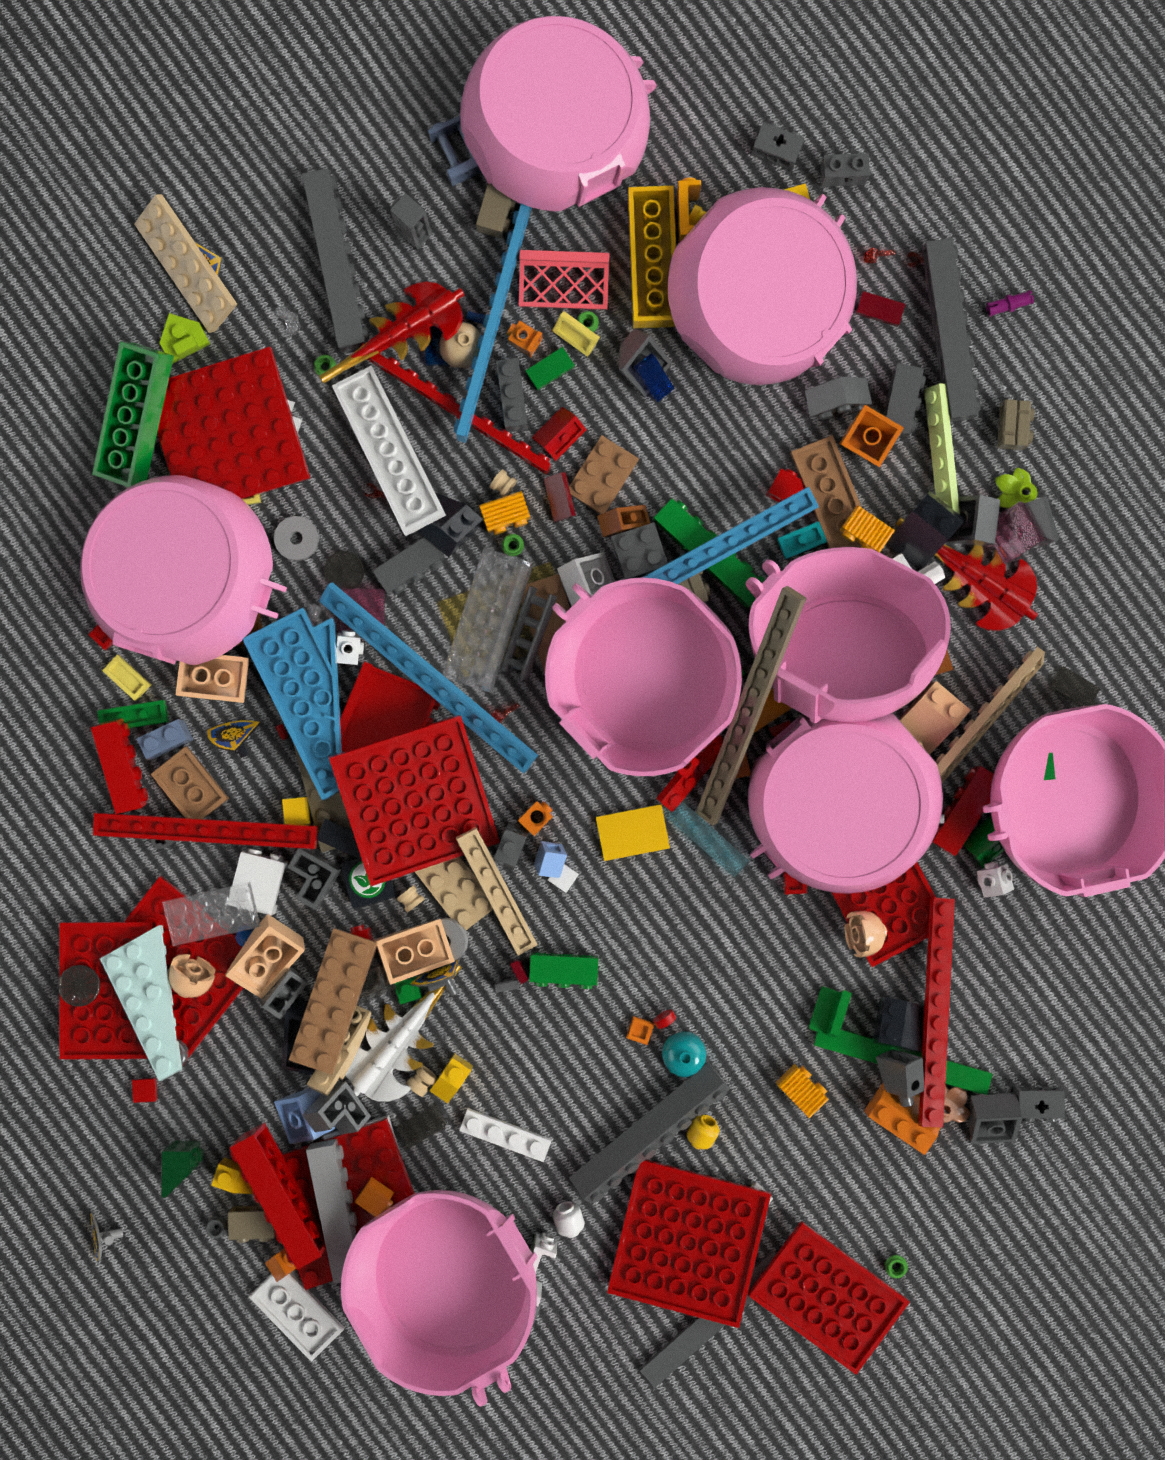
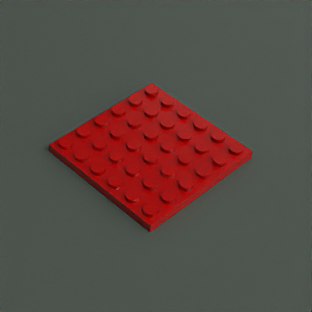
(232, 426)
(413, 798)
(197, 1014)
(366, 1155)
(689, 1243)

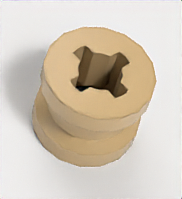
(503, 483)
(410, 898)

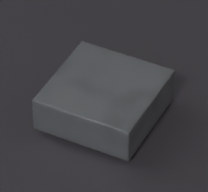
(506, 985)

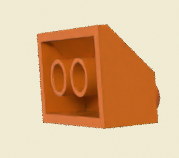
(901, 1120)

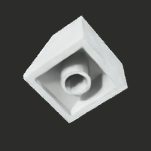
(588, 572)

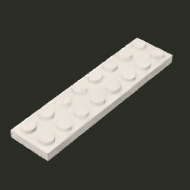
(388, 451)

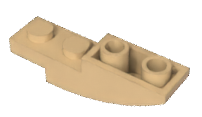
(325, 1082)

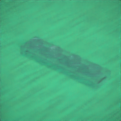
(708, 839)

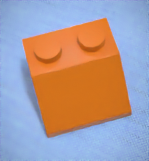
(871, 435)

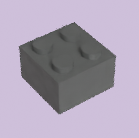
(639, 551)

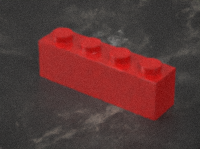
(119, 765)
(964, 811)

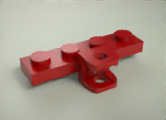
(689, 775)

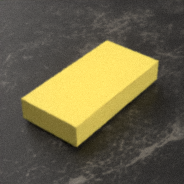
(575, 333)
(126, 677)

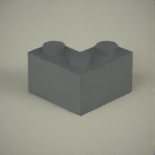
(838, 396)
(319, 875)
(338, 1109)

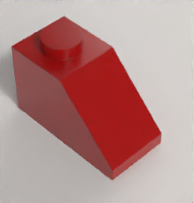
(784, 485)

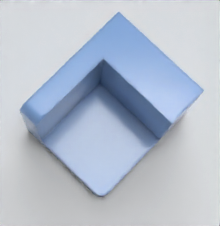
(550, 859)

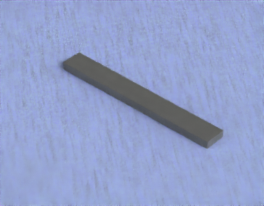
(691, 1337)

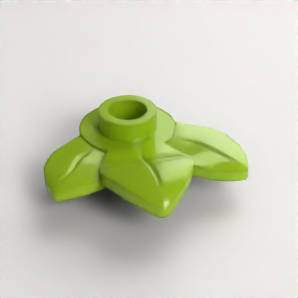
(1013, 486)

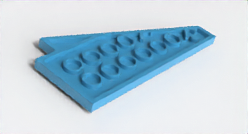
(302, 680)

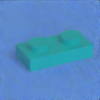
(802, 540)

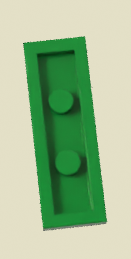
(138, 714)

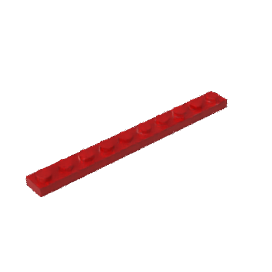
(448, 403)
(205, 830)
(936, 1011)

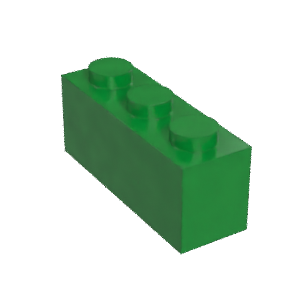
(563, 970)

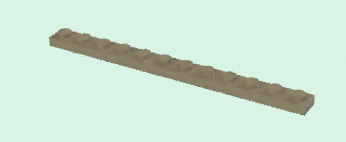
(751, 703)

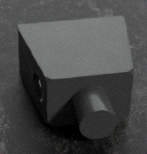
(511, 846)
(901, 1075)

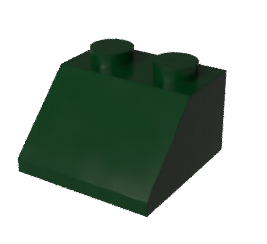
(178, 1162)

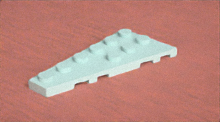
(143, 987)

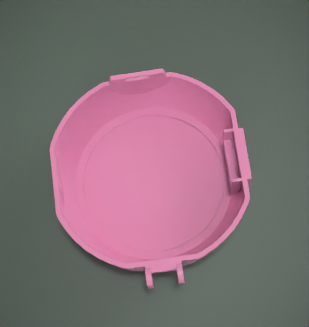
(556, 112)
(763, 285)
(177, 569)
(863, 636)
(642, 675)
(844, 802)
(1101, 813)
(441, 1293)

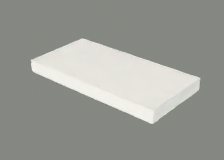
(297, 1314)

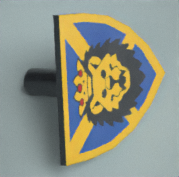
(232, 735)

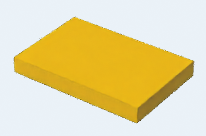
(632, 832)

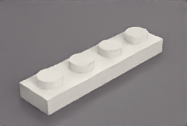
(505, 1135)

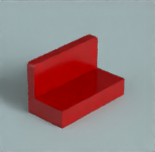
(559, 433)

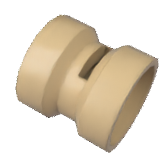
(421, 1081)

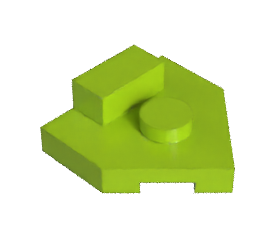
(182, 337)

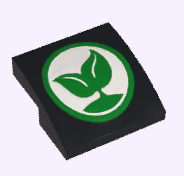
(359, 887)

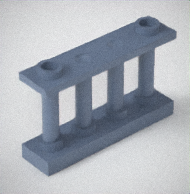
(458, 171)

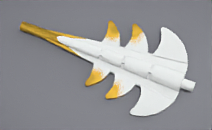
(373, 1069)

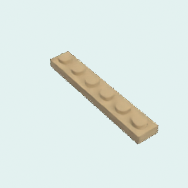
(496, 891)

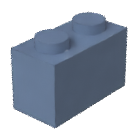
(165, 739)

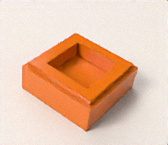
(640, 1030)

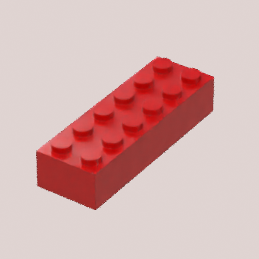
(279, 1195)

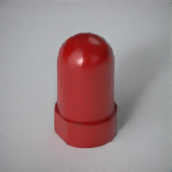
(282, 731)

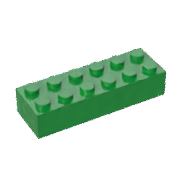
(132, 414)

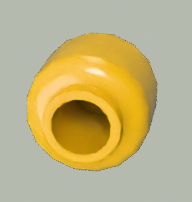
(703, 1132)

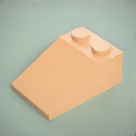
(214, 680)
(933, 715)
(414, 951)
(266, 956)

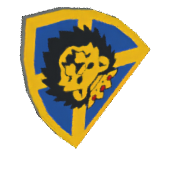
(107, 1236)

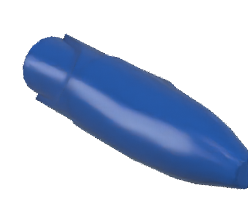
(479, 318)

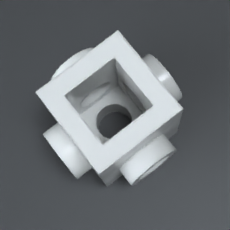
(351, 654)
(995, 879)

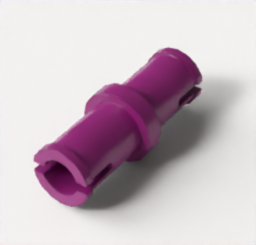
(1009, 303)

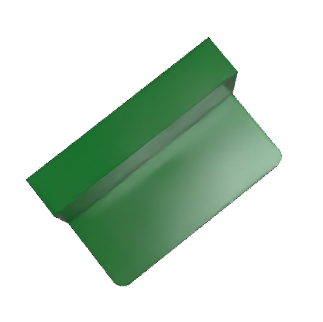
(979, 845)
(829, 1011)

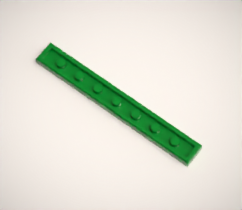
(863, 1048)

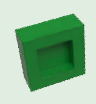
(407, 992)

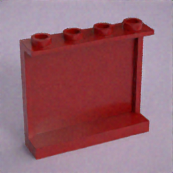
(383, 707)

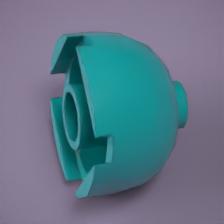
(684, 1054)

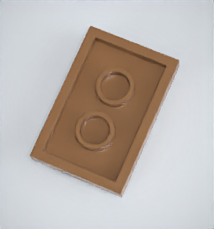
(602, 475)
(189, 785)

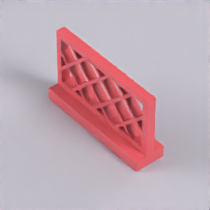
(563, 259)

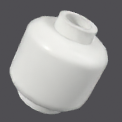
(568, 1219)

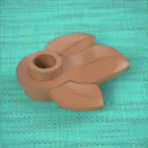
(954, 1105)

